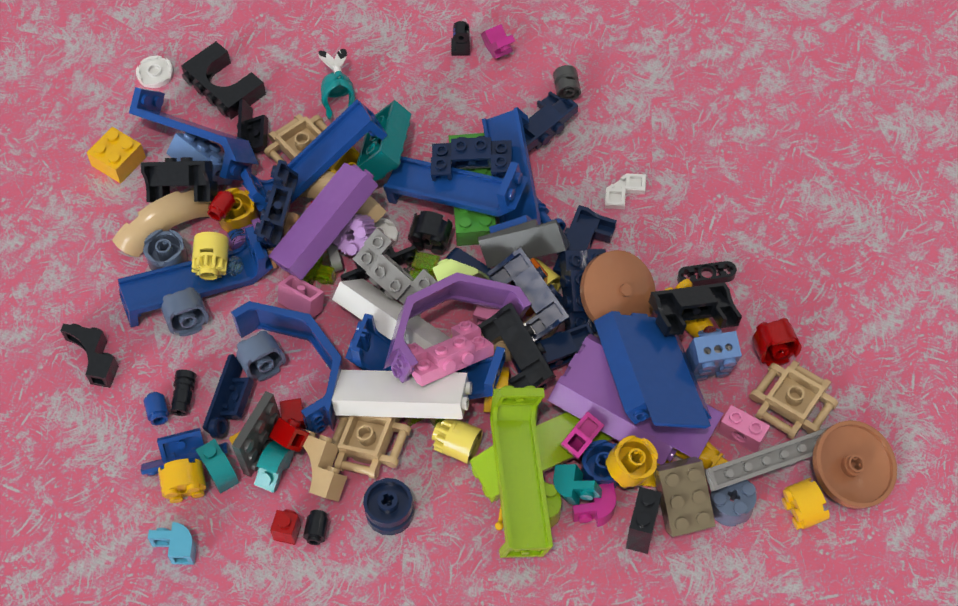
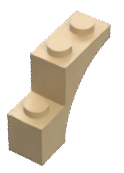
(325, 478)

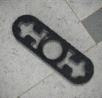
(711, 267)

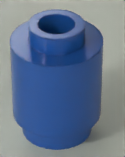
(156, 408)

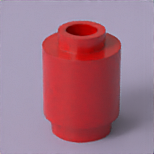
(221, 205)

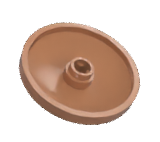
(616, 283)
(854, 464)

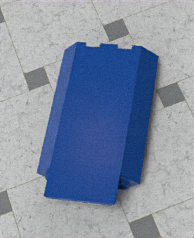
(651, 372)

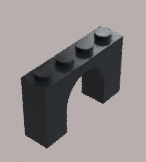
(205, 65)

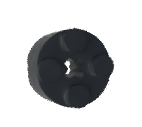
(430, 232)

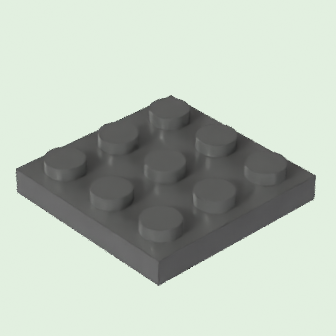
(256, 433)

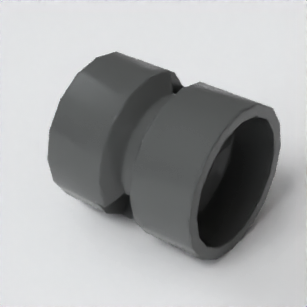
(567, 82)

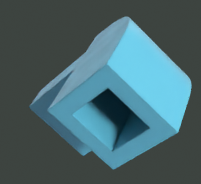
(178, 539)

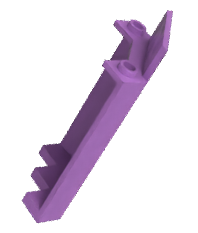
(591, 388)

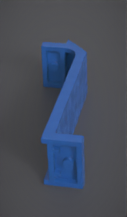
(510, 127)
(237, 151)
(321, 152)
(465, 191)
(146, 290)

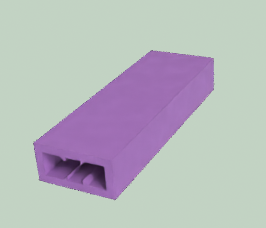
(323, 220)

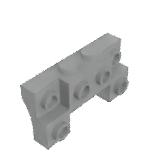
(386, 272)

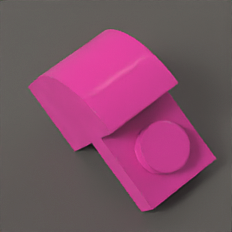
(497, 42)
(582, 435)
(600, 509)

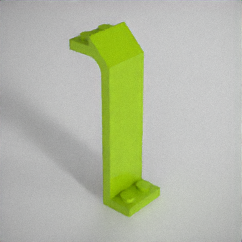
(551, 452)
(520, 472)

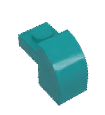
(271, 465)
(217, 466)
(570, 484)

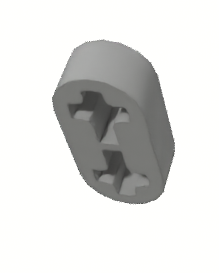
(334, 257)

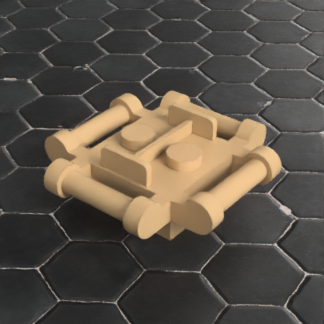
(294, 136)
(793, 398)
(367, 441)

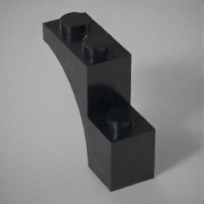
(101, 366)

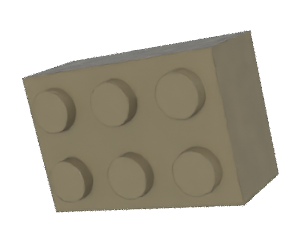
(684, 496)

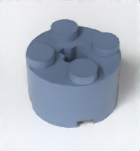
(164, 249)
(184, 312)
(260, 356)
(736, 512)

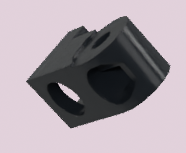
(461, 39)

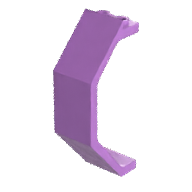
(454, 287)

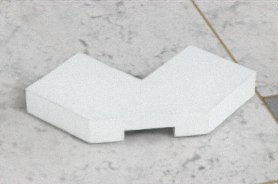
(629, 184)

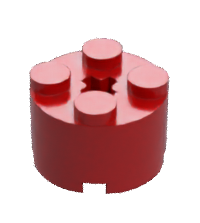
(776, 342)

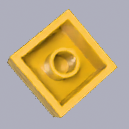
(116, 154)

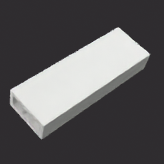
(362, 297)
(383, 395)

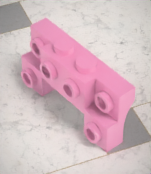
(451, 355)

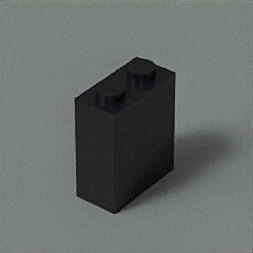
(643, 520)

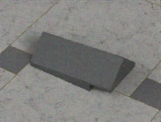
(533, 238)

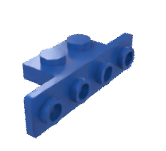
(176, 447)

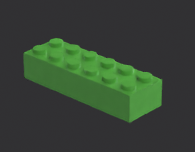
(471, 224)

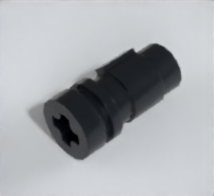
(182, 395)

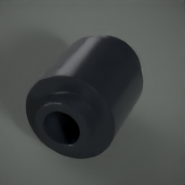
(316, 527)

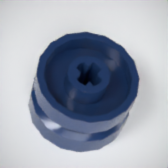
(388, 506)

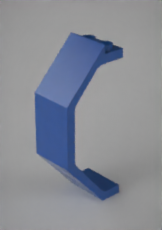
(300, 325)
(370, 349)

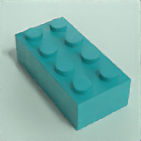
(384, 155)

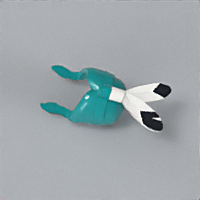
(335, 83)

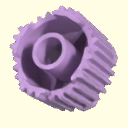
(354, 234)

